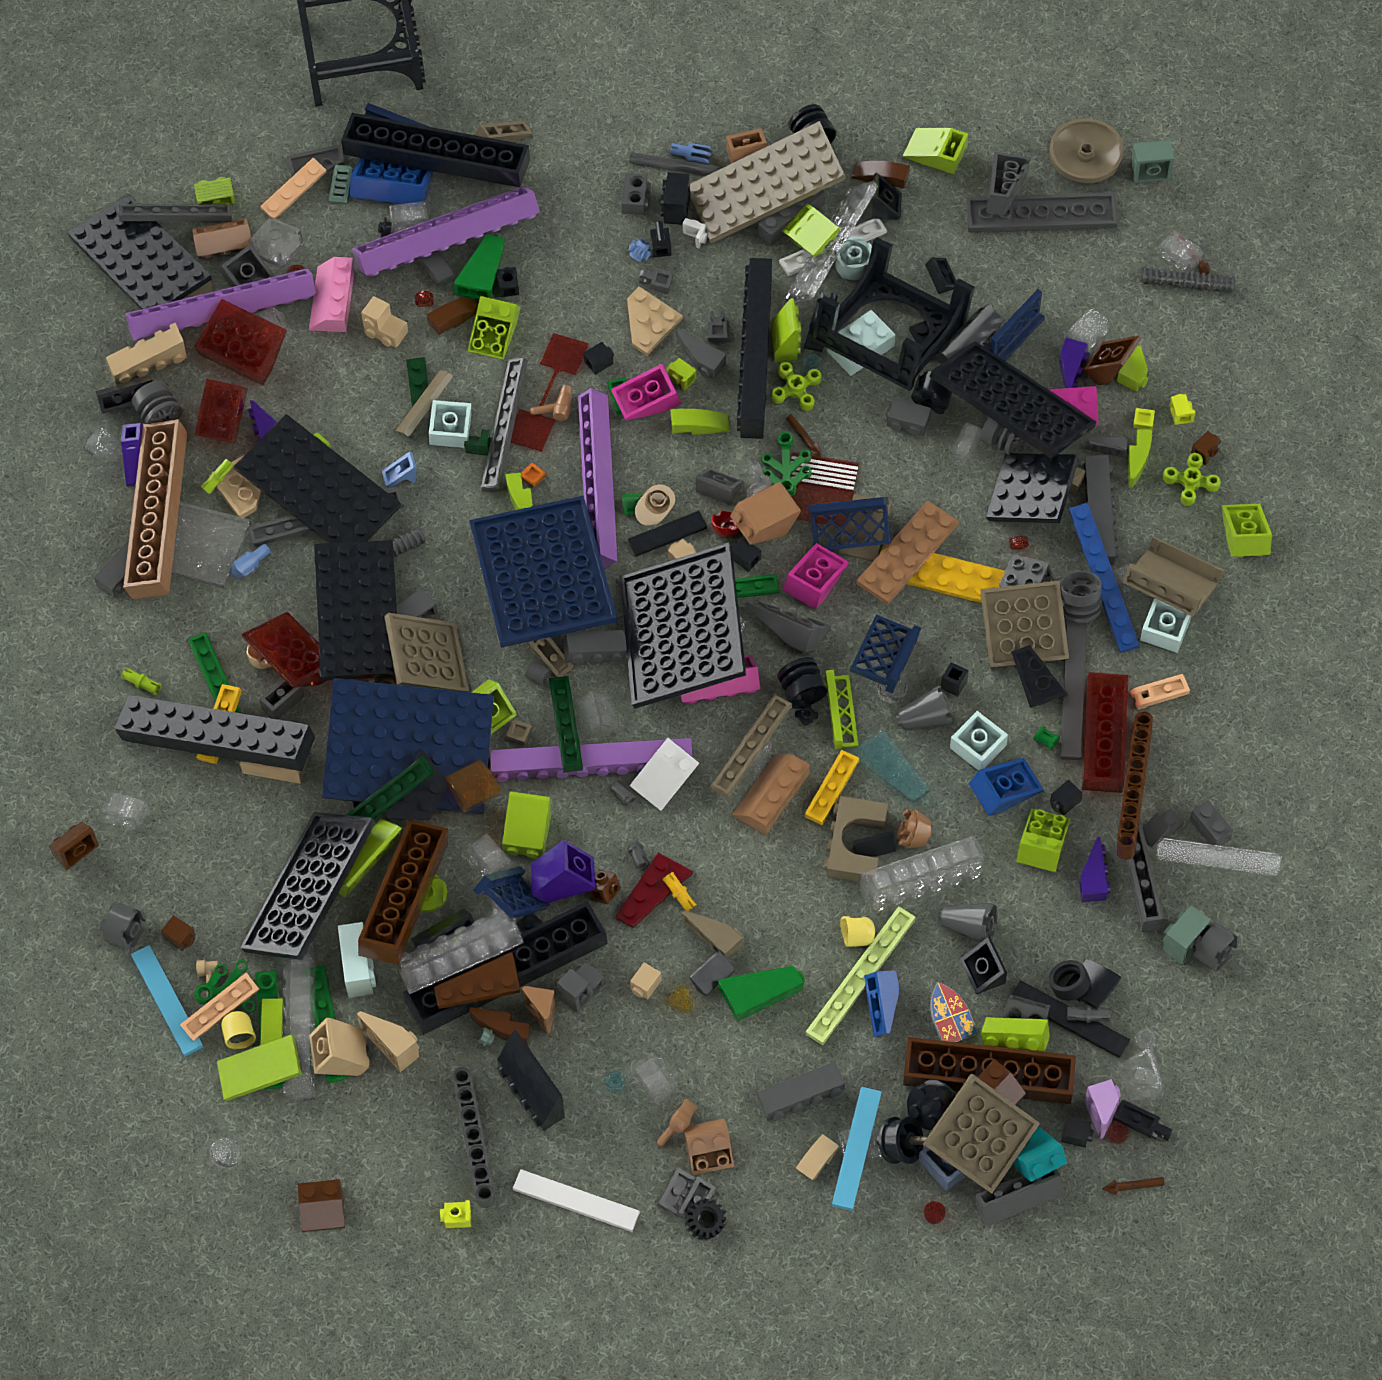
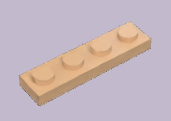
(293, 189)
(219, 1007)

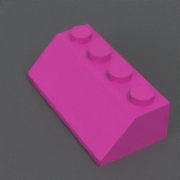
(746, 684)

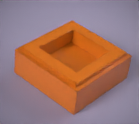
(532, 475)

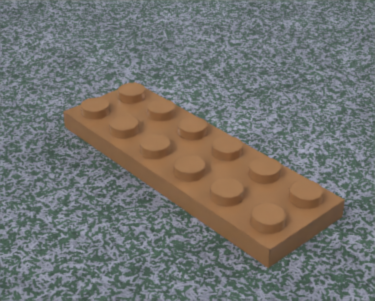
(907, 552)

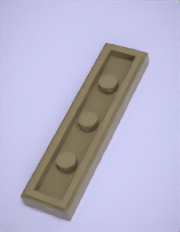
(424, 403)

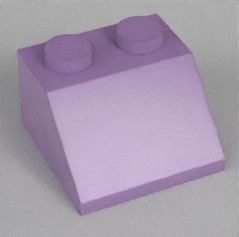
(1102, 1104)

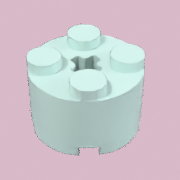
(853, 258)

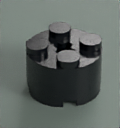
(931, 394)

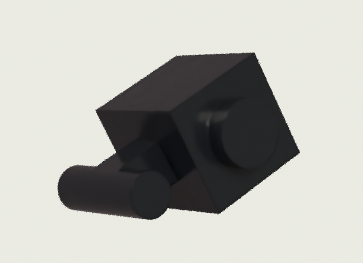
(660, 241)

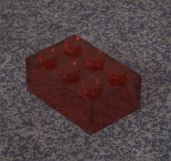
(221, 411)

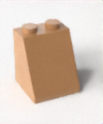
(766, 514)

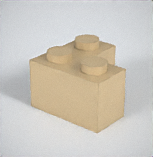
(381, 324)

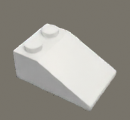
(664, 774)

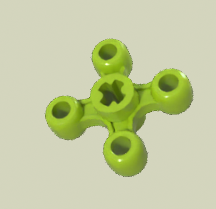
(806, 400)
(1191, 479)

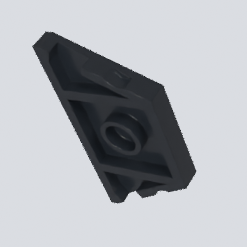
(423, 799)

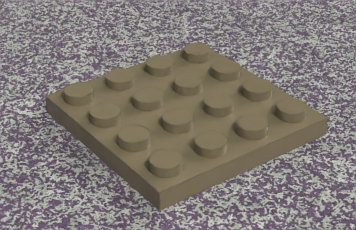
(1024, 617)
(426, 653)
(981, 1133)

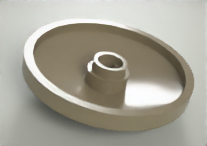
(1086, 150)

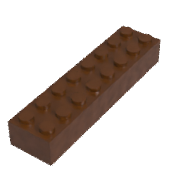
(403, 892)
(1040, 1074)

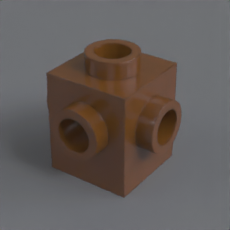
(605, 887)

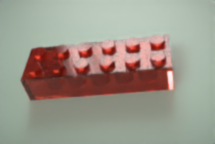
(1105, 732)

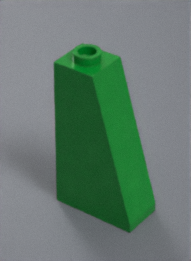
(480, 272)
(759, 990)

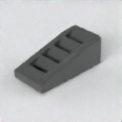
(1108, 444)

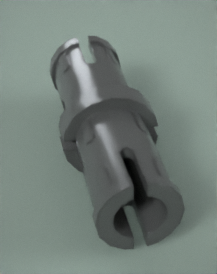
(1088, 1014)

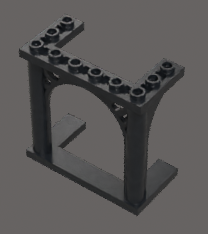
(404, 61)
(913, 357)

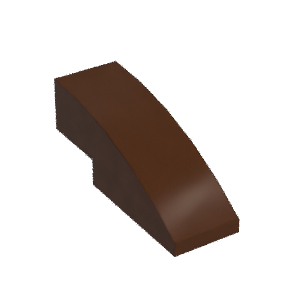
(893, 172)
(452, 314)
(500, 1023)

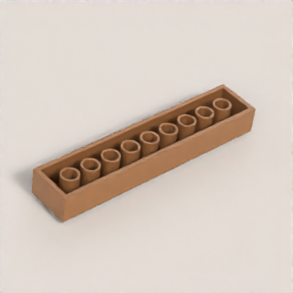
(155, 509)

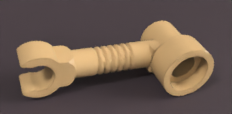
(206, 969)

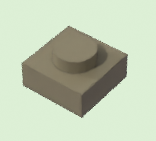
(519, 732)

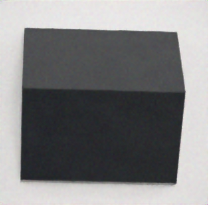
(886, 200)
(984, 967)

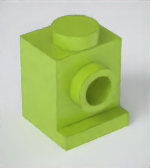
(681, 373)

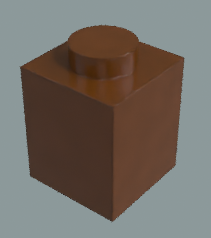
(178, 933)

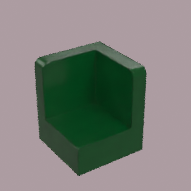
(479, 445)

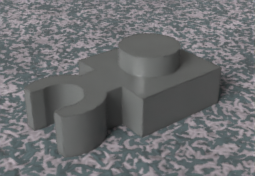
(717, 328)

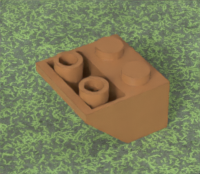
(744, 144)
(708, 1146)

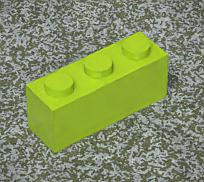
(1016, 1033)

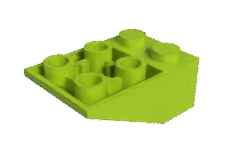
(937, 148)
(811, 230)
(493, 327)
(786, 333)
(1043, 840)

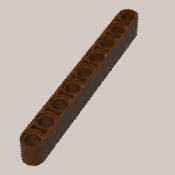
(1134, 785)

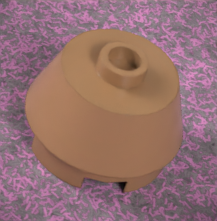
(914, 829)

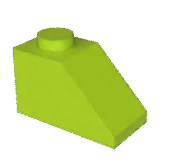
(1134, 371)

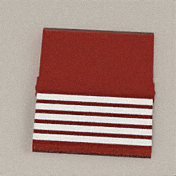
(830, 482)

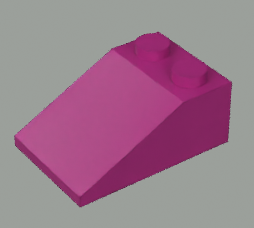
(646, 394)
(1081, 398)
(815, 576)

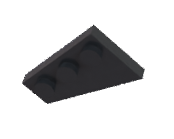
(1036, 678)

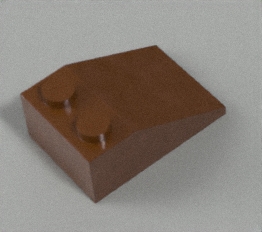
(1110, 359)

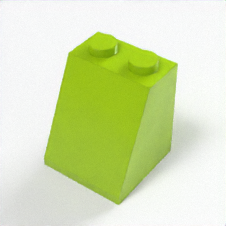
(526, 825)

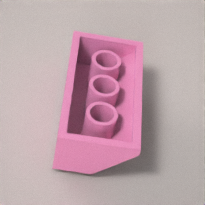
(332, 295)

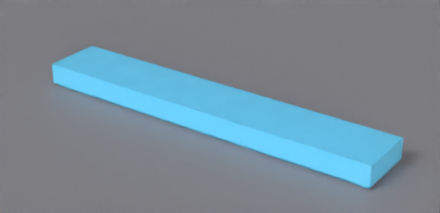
(165, 998)
(856, 1149)

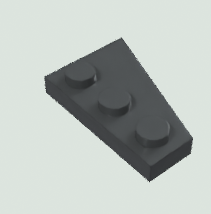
(327, 157)

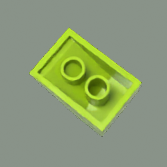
(1246, 530)

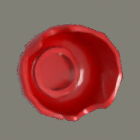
(719, 522)

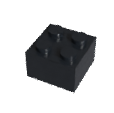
(675, 198)

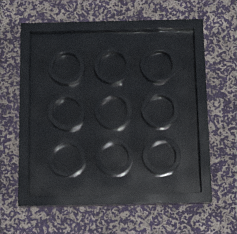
(1032, 488)

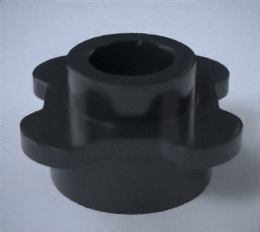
(384, 227)
(806, 720)

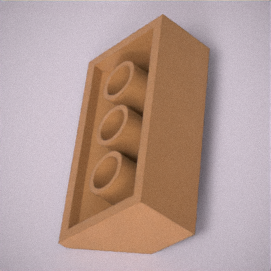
(772, 792)

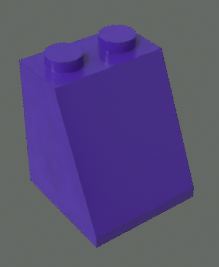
(562, 873)

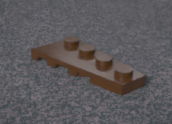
(482, 983)

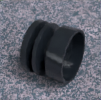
(810, 115)
(802, 682)

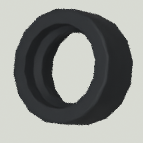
(1074, 991)

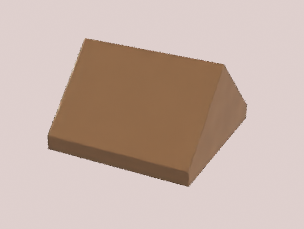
(541, 1005)

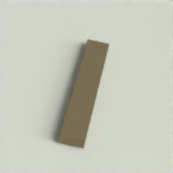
(751, 746)

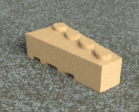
(147, 355)

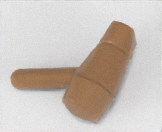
(560, 409)
(679, 1121)

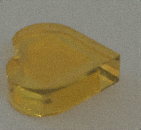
(681, 999)

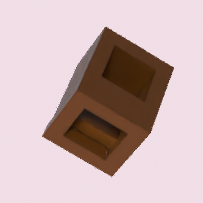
(1206, 446)

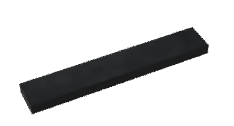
(1093, 1032)

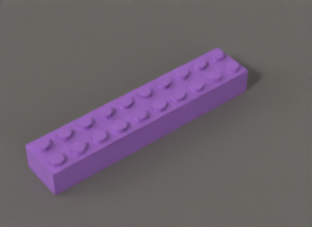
(445, 231)

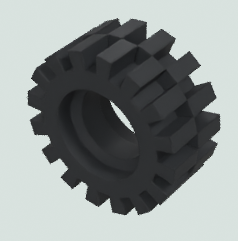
(696, 1227)

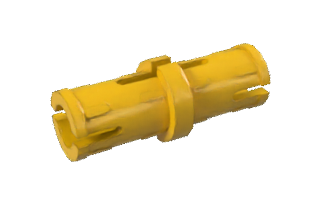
(679, 891)

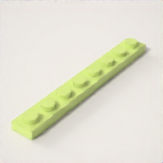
(854, 983)

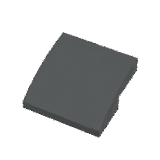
(683, 1192)

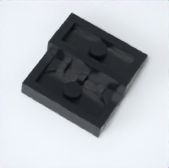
(1101, 983)

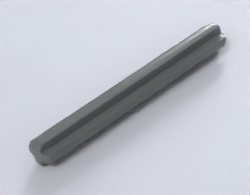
(673, 164)

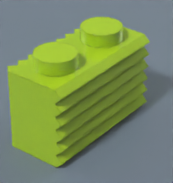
(215, 191)

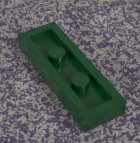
(417, 377)

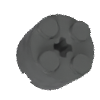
(123, 925)
(1215, 946)

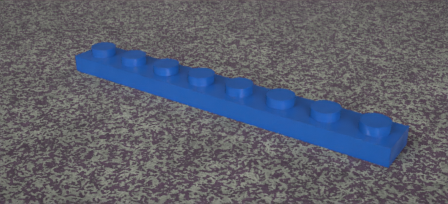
(1100, 566)

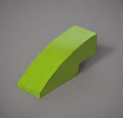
(698, 421)
(1138, 455)
(519, 497)

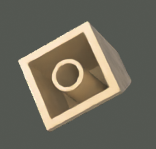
(338, 1049)

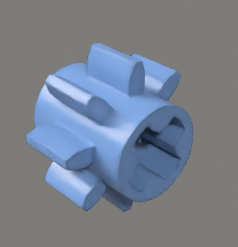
(640, 249)

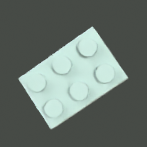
(869, 332)
(357, 969)

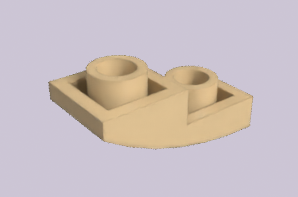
(817, 1157)

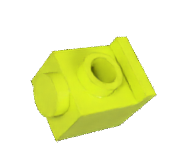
(1181, 409)
(461, 1220)

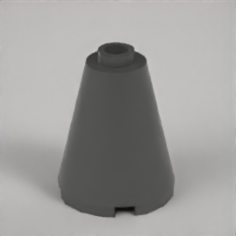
(925, 711)
(970, 919)

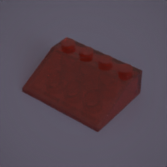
(241, 342)
(288, 650)

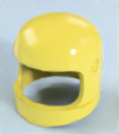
(860, 931)
(234, 1024)

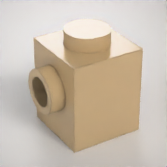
(680, 550)
(645, 981)

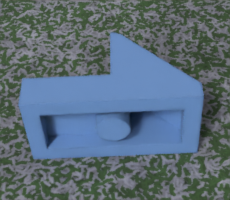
(400, 470)

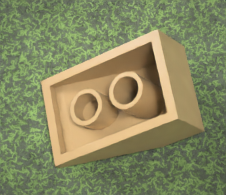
(390, 1039)

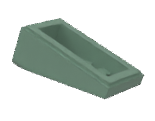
(340, 173)

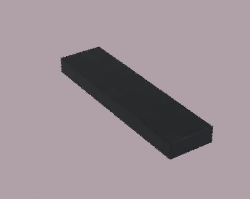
(667, 533)

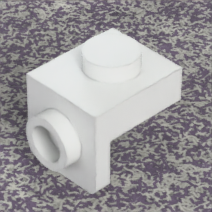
(695, 229)

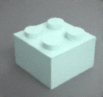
(449, 423)
(1165, 626)
(978, 741)

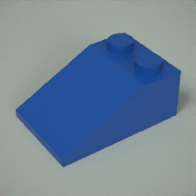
(1005, 785)

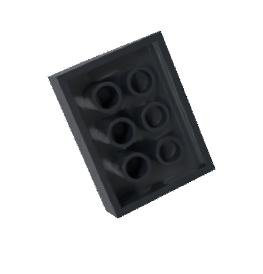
(530, 1082)

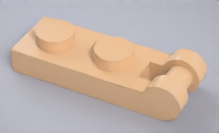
(1160, 691)

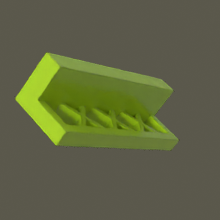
(834, 711)

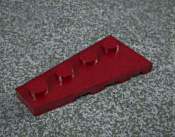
(651, 890)

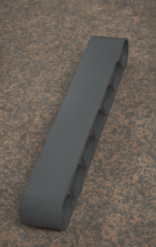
(473, 1146)

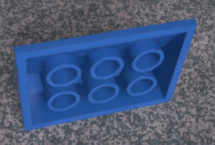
(389, 182)

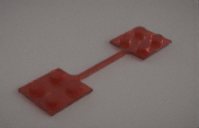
(561, 355)

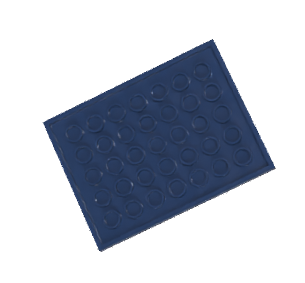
(542, 571)
(383, 726)

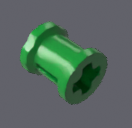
(1046, 737)

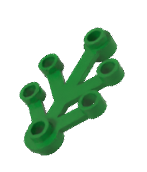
(786, 468)
(213, 992)

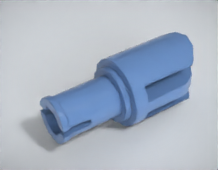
(692, 152)
(249, 561)

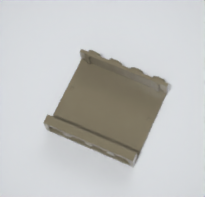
(1173, 576)

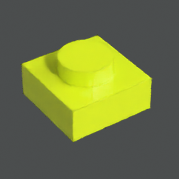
(1143, 418)

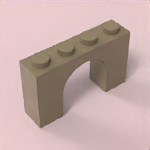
(851, 814)

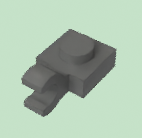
(659, 280)

